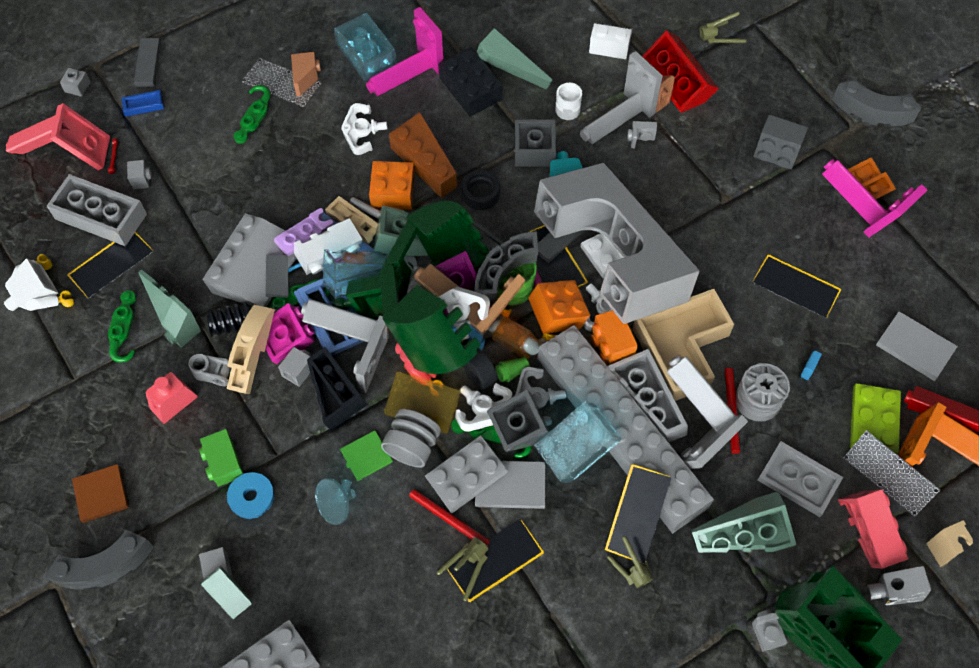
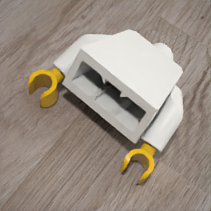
(32, 287)

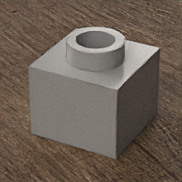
(75, 82)
(138, 174)

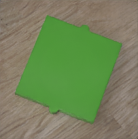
(365, 455)

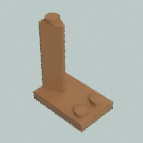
(438, 284)

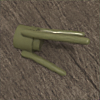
(710, 30)
(472, 552)
(640, 573)

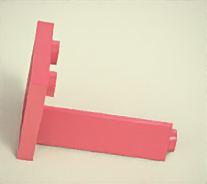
(68, 131)

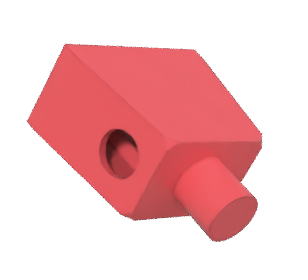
(169, 396)

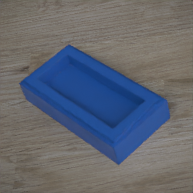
(142, 103)

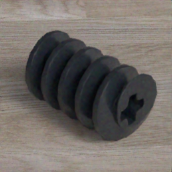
(227, 320)

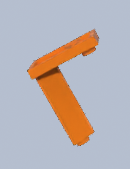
(943, 428)

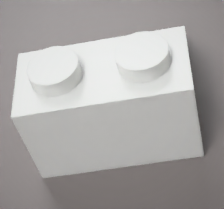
(610, 40)

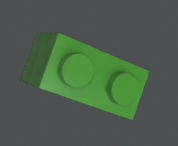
(221, 458)

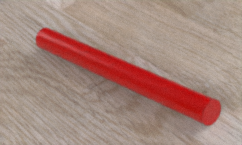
(731, 403)
(447, 517)

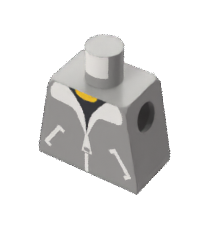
(910, 583)

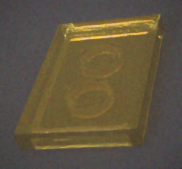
(424, 397)

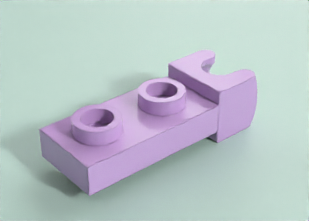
(302, 231)

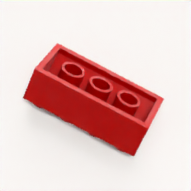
(691, 82)

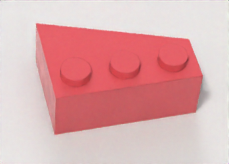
(876, 526)

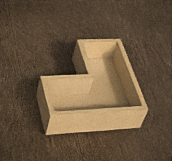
(682, 332)

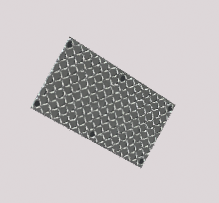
(278, 80)
(891, 473)

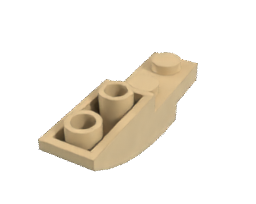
(247, 347)

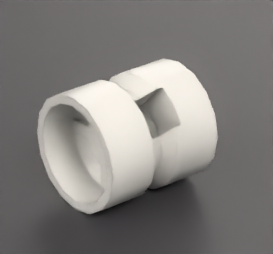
(568, 101)

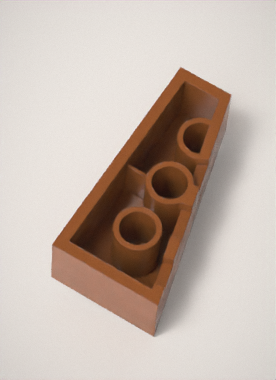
(417, 144)

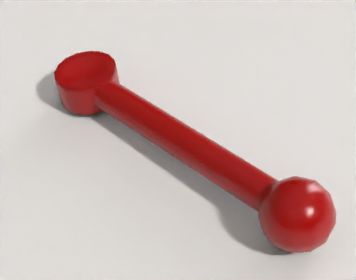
(111, 169)

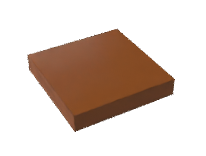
(100, 493)

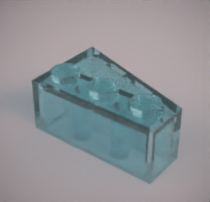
(346, 266)

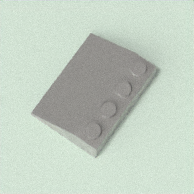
(241, 264)

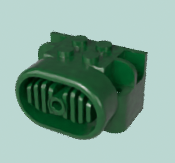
(835, 622)

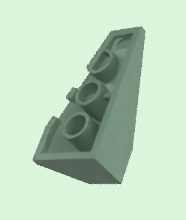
(505, 56)
(388, 230)
(172, 313)
(752, 526)

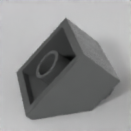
(518, 422)

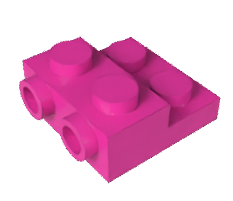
(288, 332)

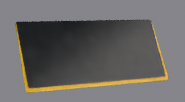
(109, 265)
(562, 267)
(797, 286)
(638, 512)
(505, 555)

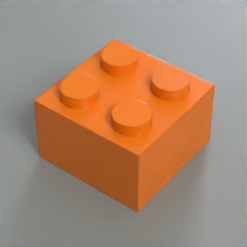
(392, 185)
(558, 306)
(612, 338)

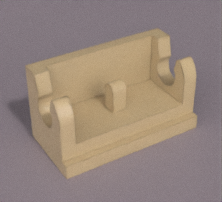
(946, 545)

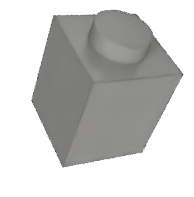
(295, 366)

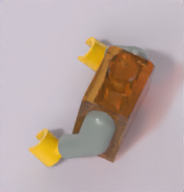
(515, 336)

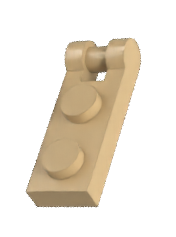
(342, 210)

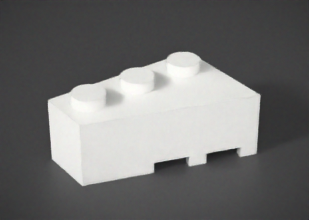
(336, 238)

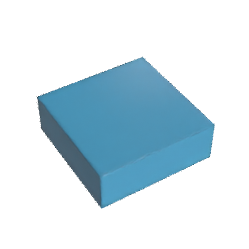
(810, 365)

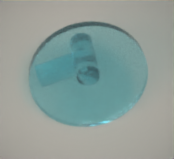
(333, 499)

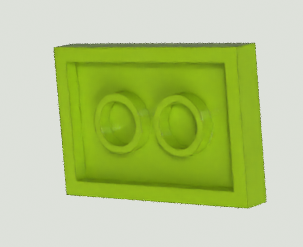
(878, 413)

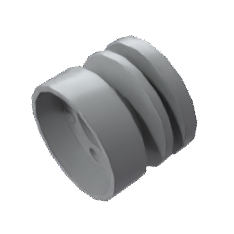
(762, 392)
(411, 438)

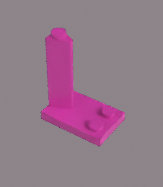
(430, 54)
(864, 202)

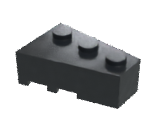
(334, 390)

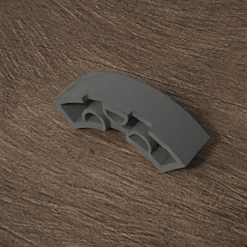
(875, 107)
(503, 259)
(103, 567)

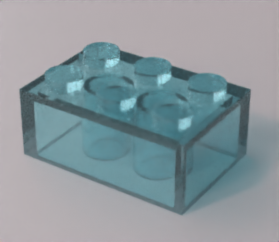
(365, 46)
(577, 442)

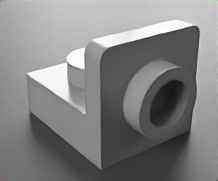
(641, 131)
(768, 631)

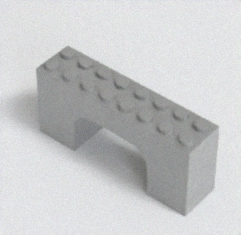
(653, 269)

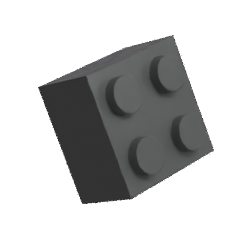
(780, 142)
(534, 143)

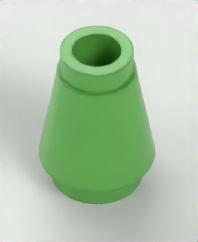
(510, 369)

